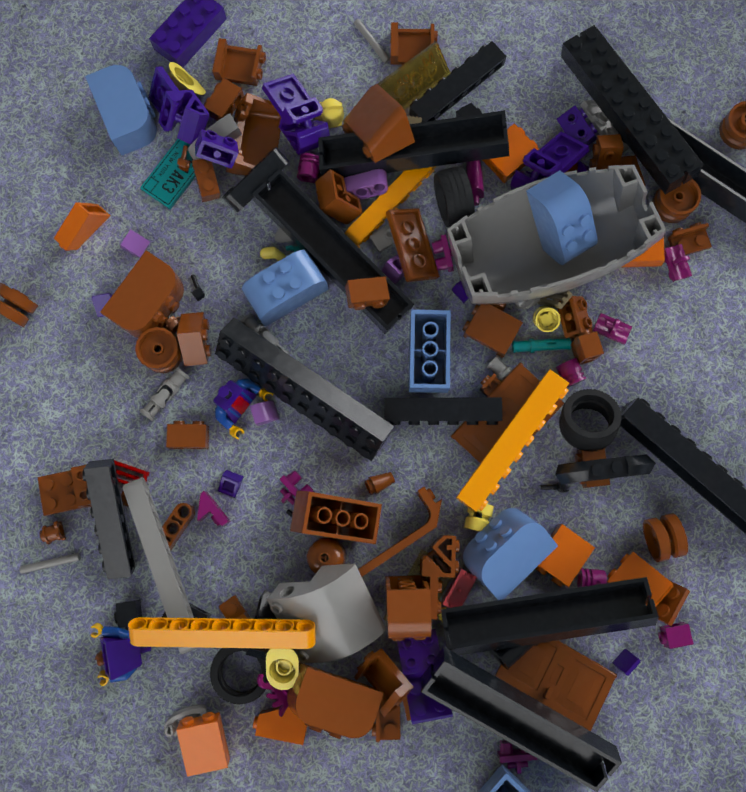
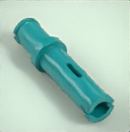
(541, 345)

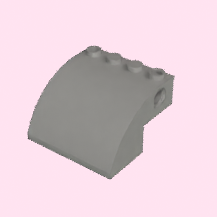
(339, 608)

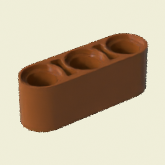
(181, 522)

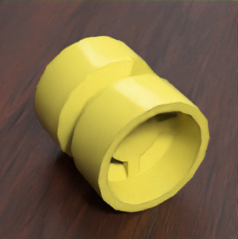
(546, 318)
(476, 523)

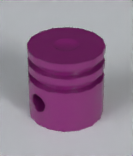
(308, 168)
(571, 372)
(591, 577)

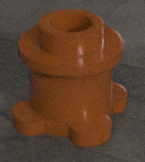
(52, 533)

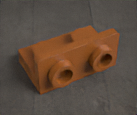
(692, 239)
(672, 604)
(387, 727)

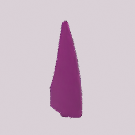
(475, 177)

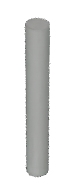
(373, 43)
(49, 563)

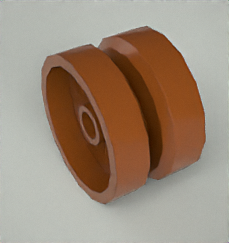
(733, 127)
(678, 203)
(13, 303)
(149, 344)
(665, 537)

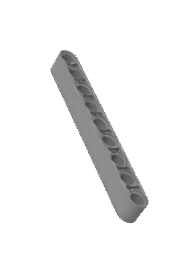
(157, 552)

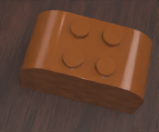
(145, 296)
(335, 517)
(408, 607)
(333, 703)

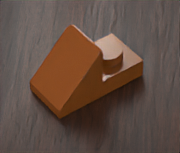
(234, 609)

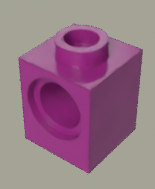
(675, 636)

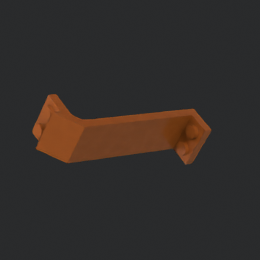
(427, 498)

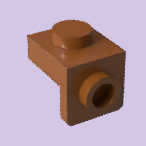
(489, 384)

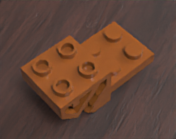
(63, 491)
(445, 548)

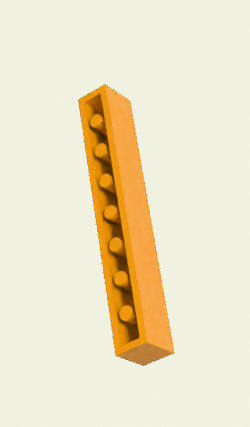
(512, 440)

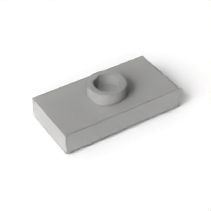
(382, 239)

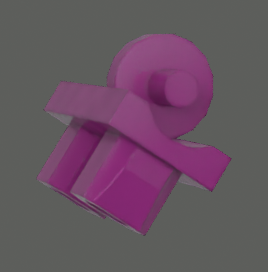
(442, 246)
(677, 263)
(612, 328)
(290, 482)
(513, 757)

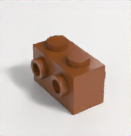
(606, 151)
(575, 317)

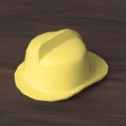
(184, 80)
(332, 113)
(282, 668)

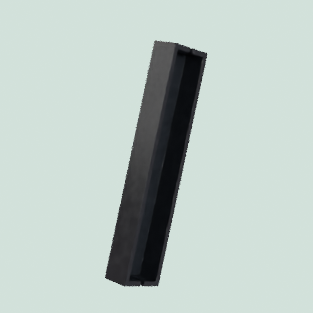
(631, 110)
(435, 145)
(720, 177)
(326, 244)
(302, 389)
(686, 460)
(549, 616)
(520, 719)

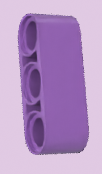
(367, 184)

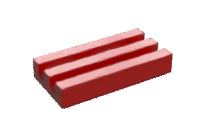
(145, 476)

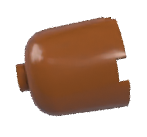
(327, 546)

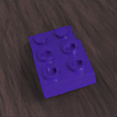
(177, 107)
(296, 113)
(556, 155)
(415, 659)

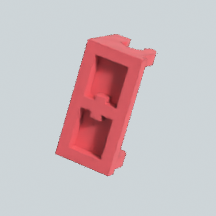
(459, 589)

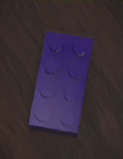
(187, 30)

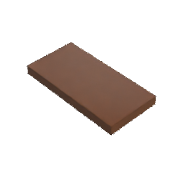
(412, 244)

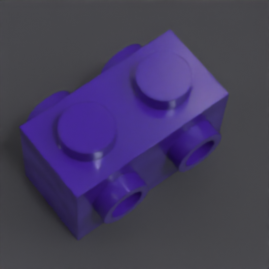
(576, 126)
(216, 148)

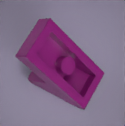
(208, 506)

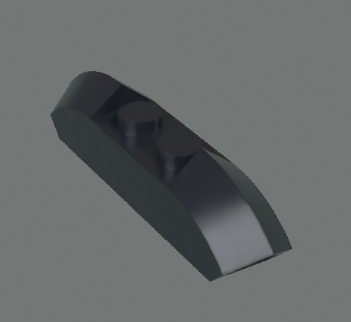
(604, 469)

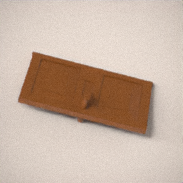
(514, 392)
(561, 681)

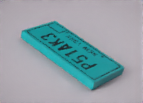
(167, 180)

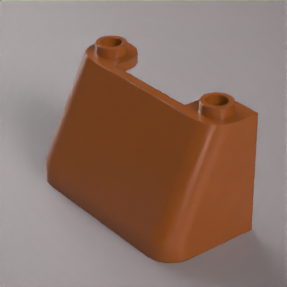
(379, 124)
(260, 132)

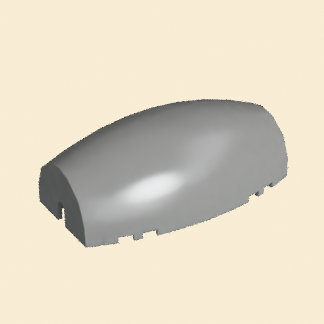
(503, 255)

